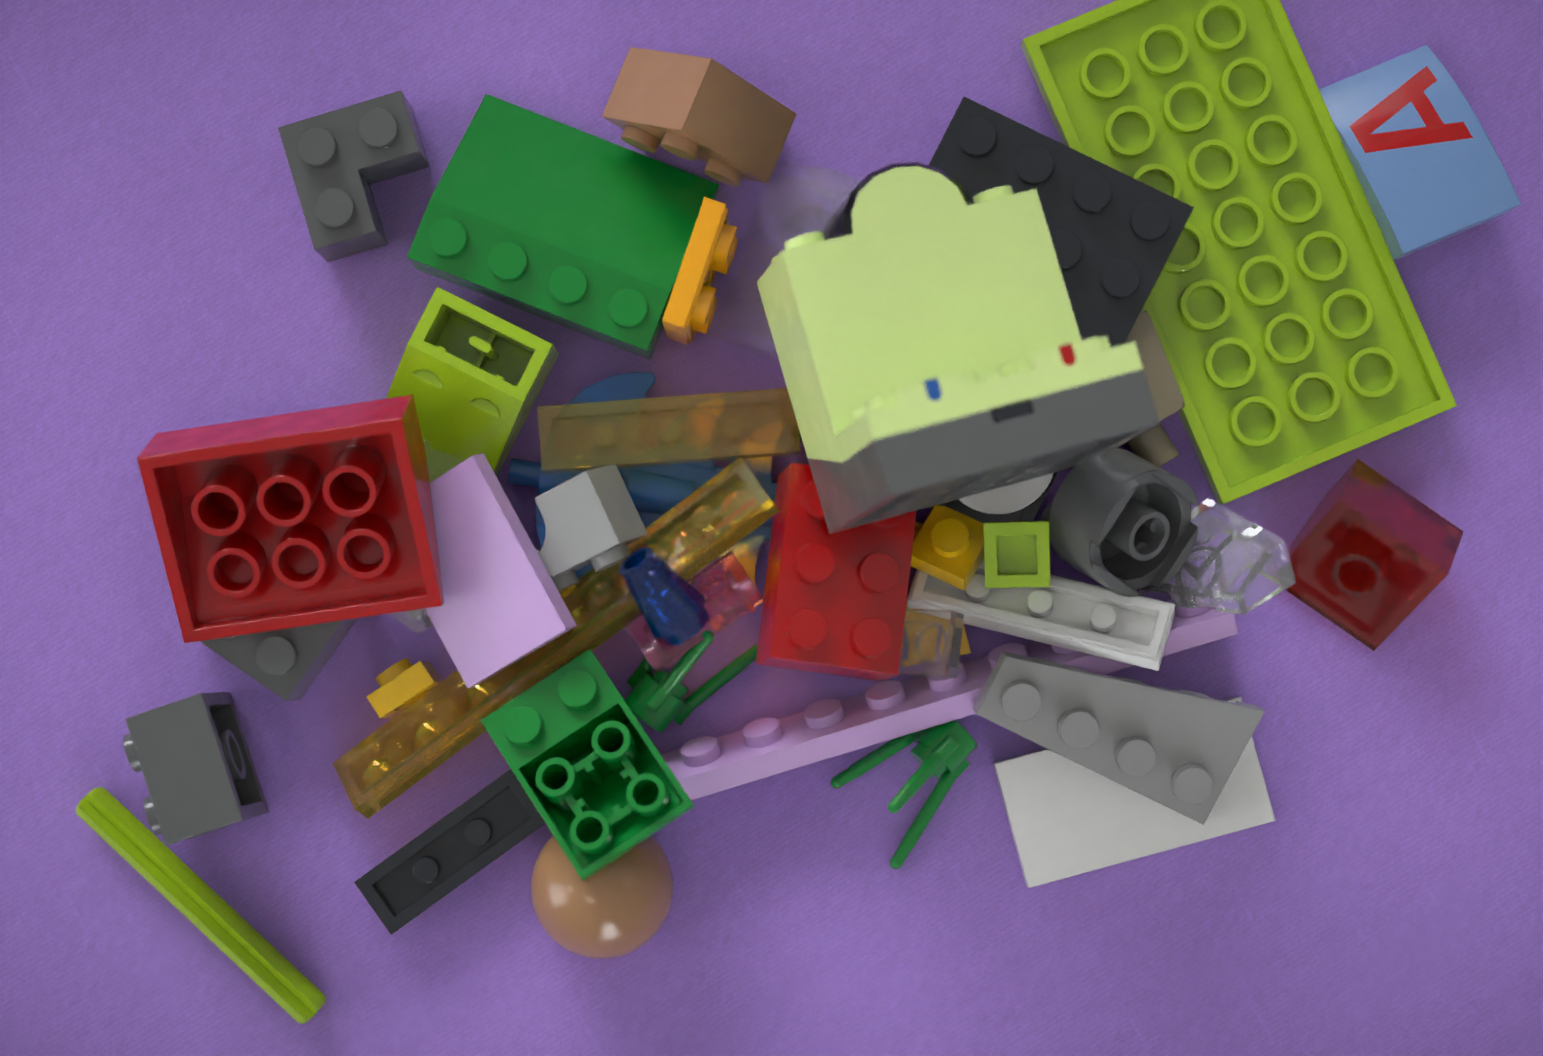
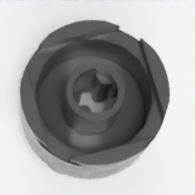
(1122, 521)

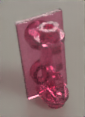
(727, 595)

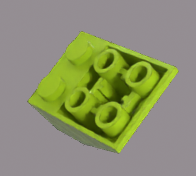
(471, 378)

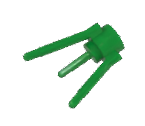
(660, 695)
(939, 752)

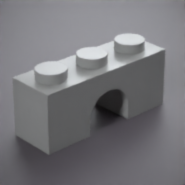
(587, 523)

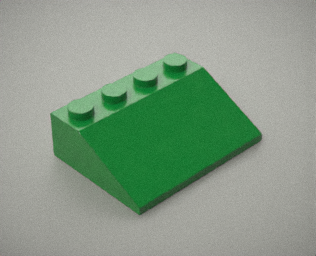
(561, 225)

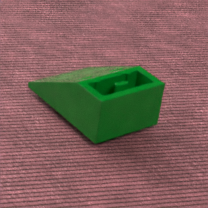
(587, 764)

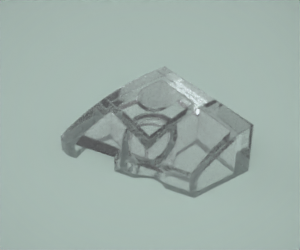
(1230, 565)

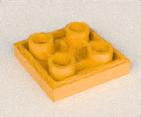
(708, 251)

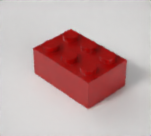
(836, 596)

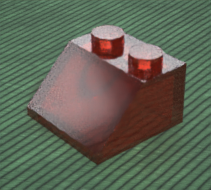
(1370, 555)

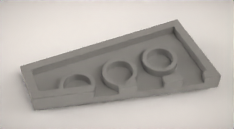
(1134, 733)

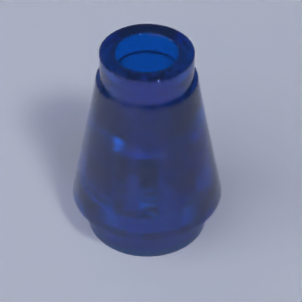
(664, 598)

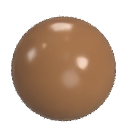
(609, 910)

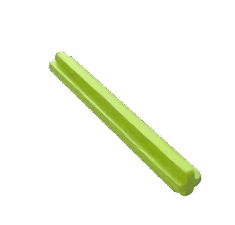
(201, 905)

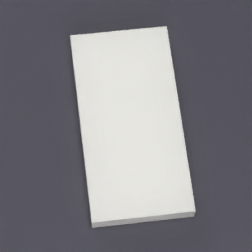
(1080, 821)

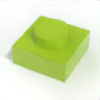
(1016, 554)

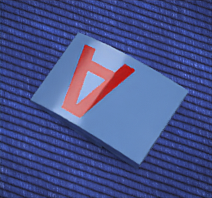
(1418, 151)

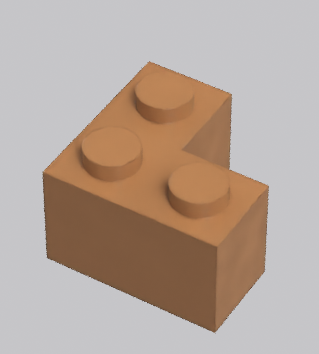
(699, 113)

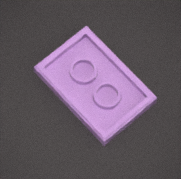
(492, 578)

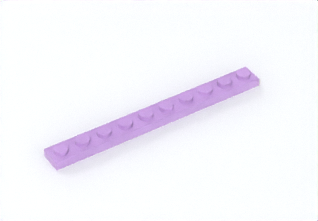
(888, 712)

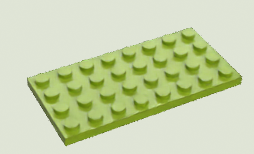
(1281, 284)

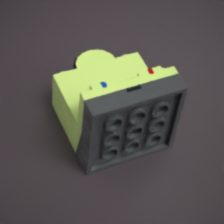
(939, 349)

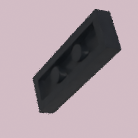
(450, 852)

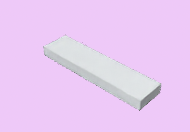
(1062, 615)

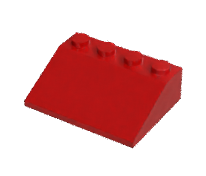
(294, 518)

